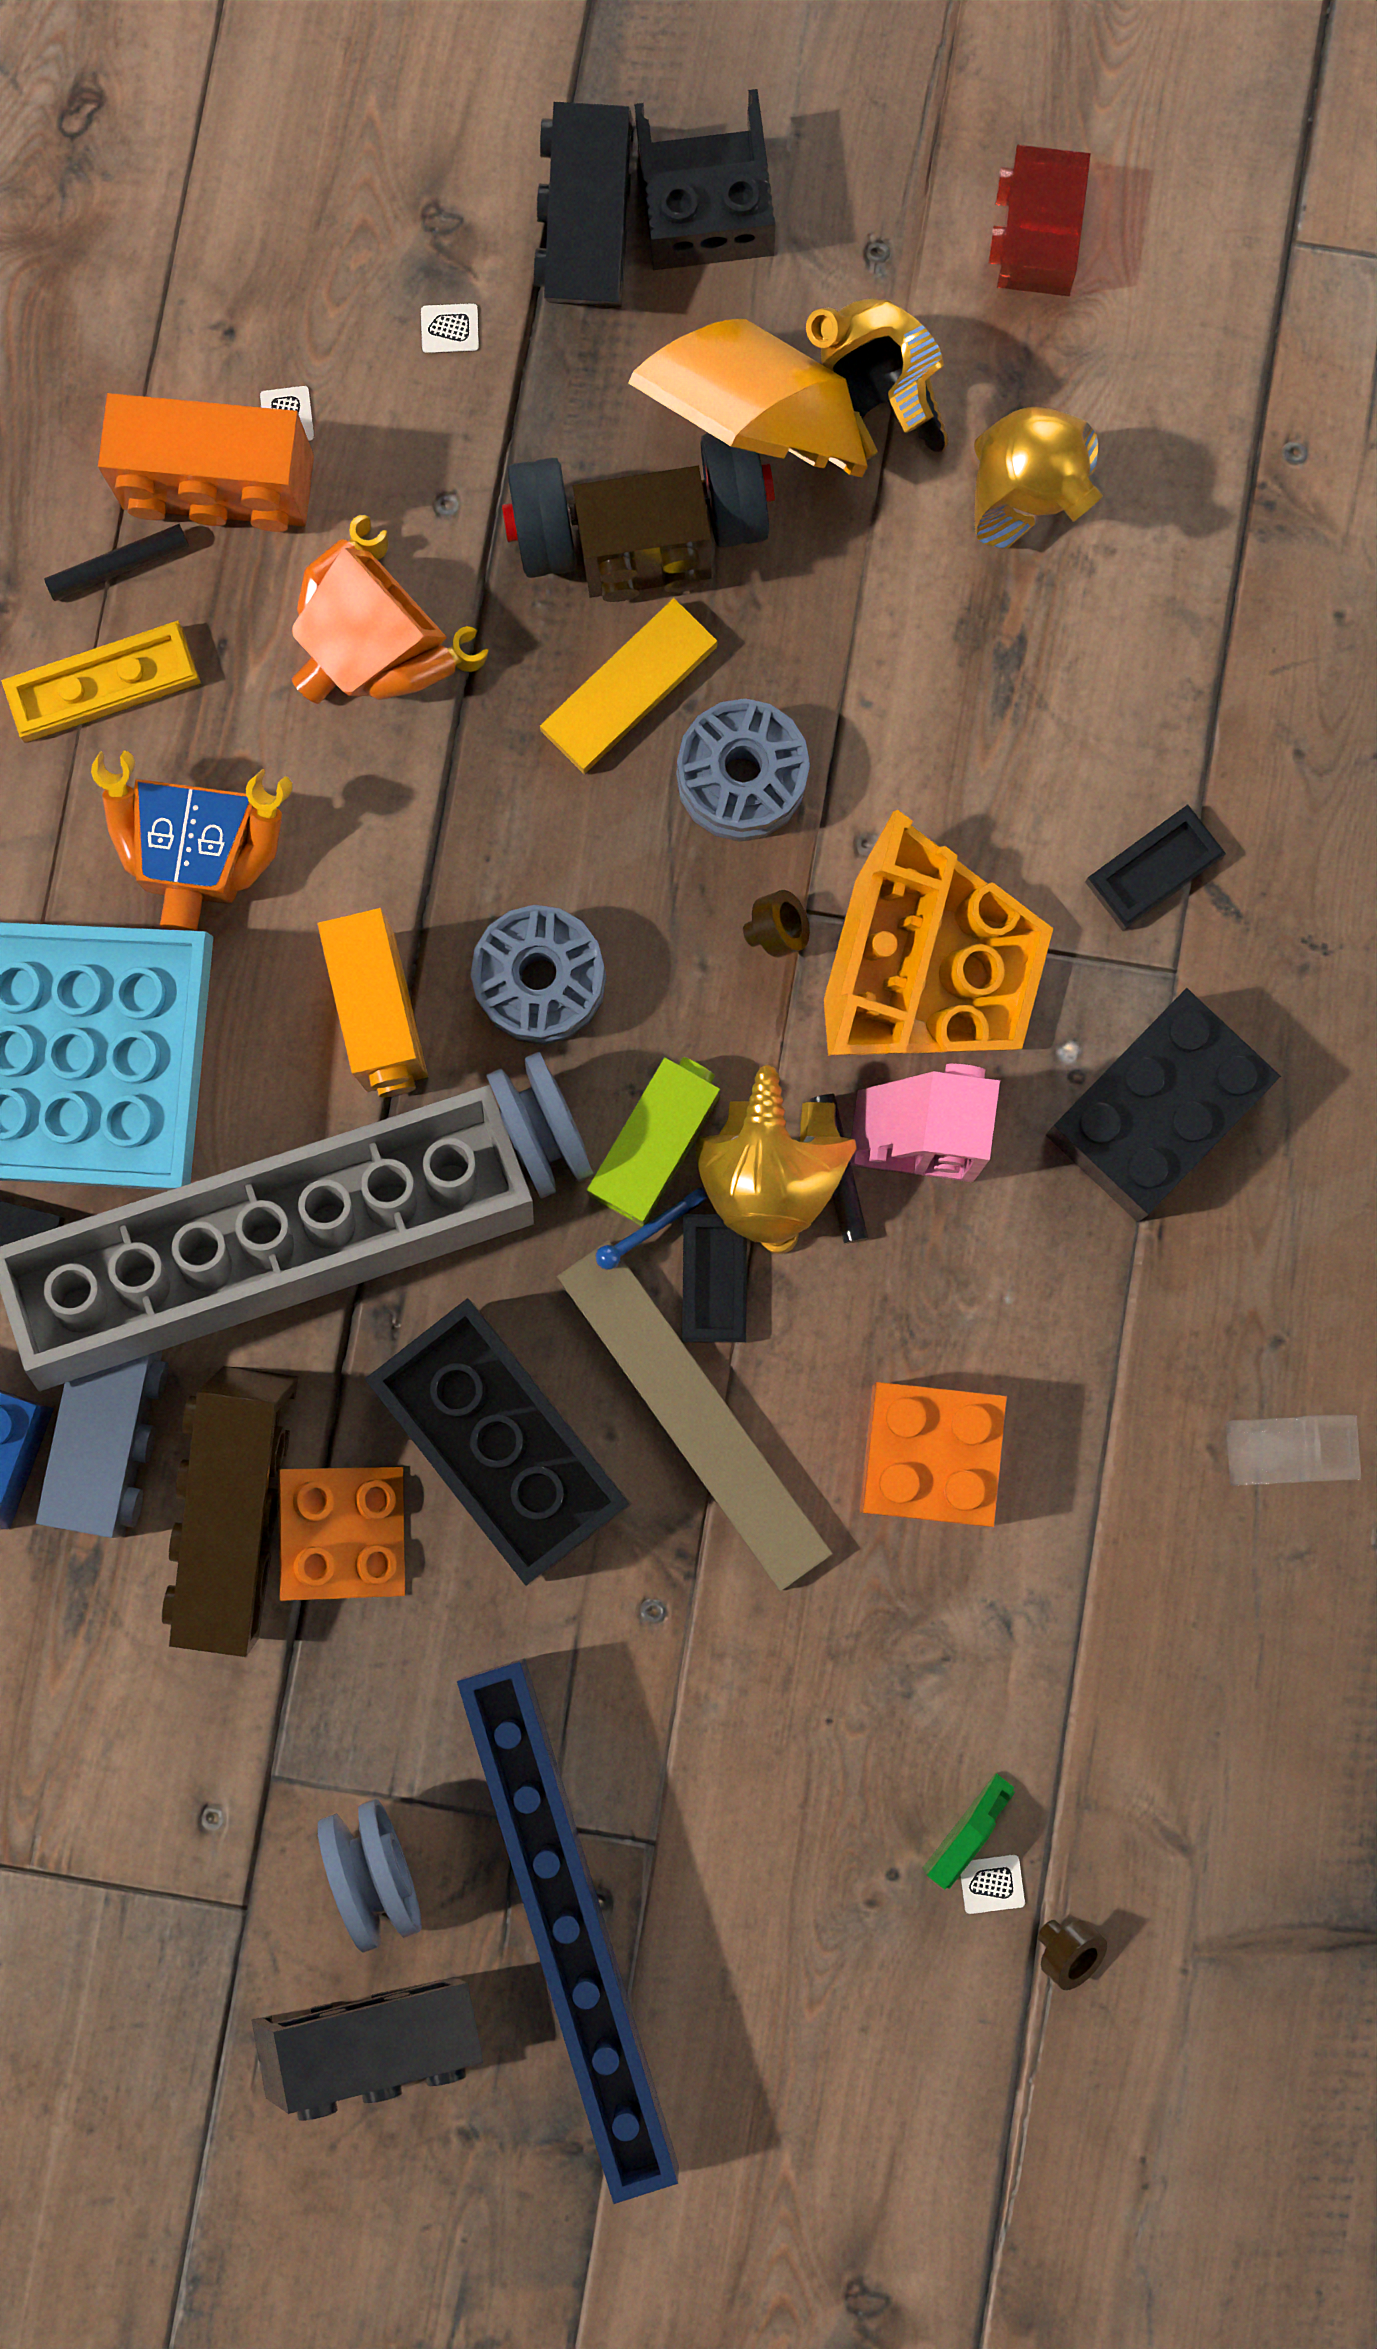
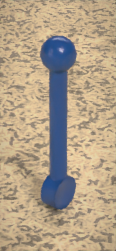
(609, 1256)

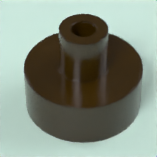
(778, 924)
(1071, 1952)

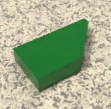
(969, 1833)

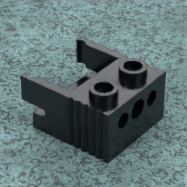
(707, 194)

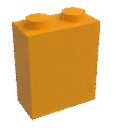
(373, 1002)

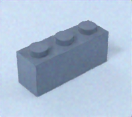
(99, 1448)

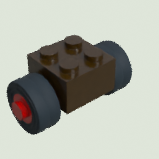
(641, 526)

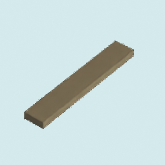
(696, 1418)

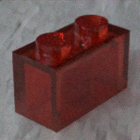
(1042, 220)

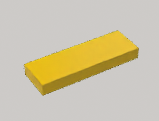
(101, 681)
(628, 686)

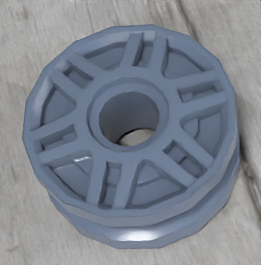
(747, 732)
(532, 936)
(540, 1125)
(369, 1875)

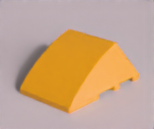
(756, 394)
(931, 956)

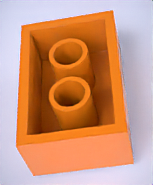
(206, 461)

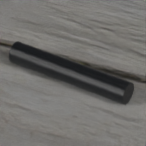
(116, 562)
(846, 1195)

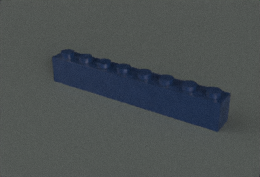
(569, 1931)

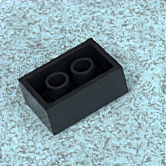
(1162, 1105)

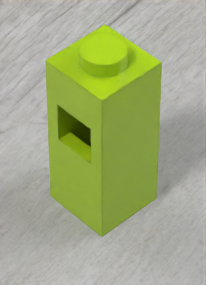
(655, 1139)

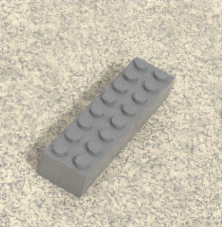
(262, 1238)

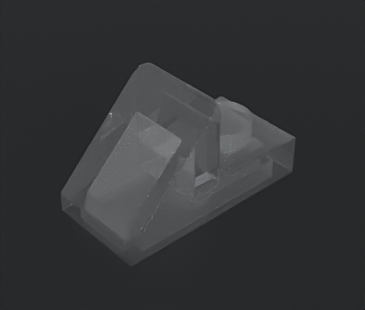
(1293, 1449)

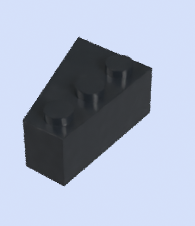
(584, 203)
(368, 2047)

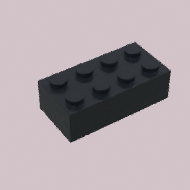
(498, 1442)

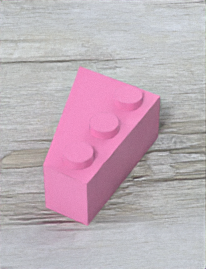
(928, 1124)

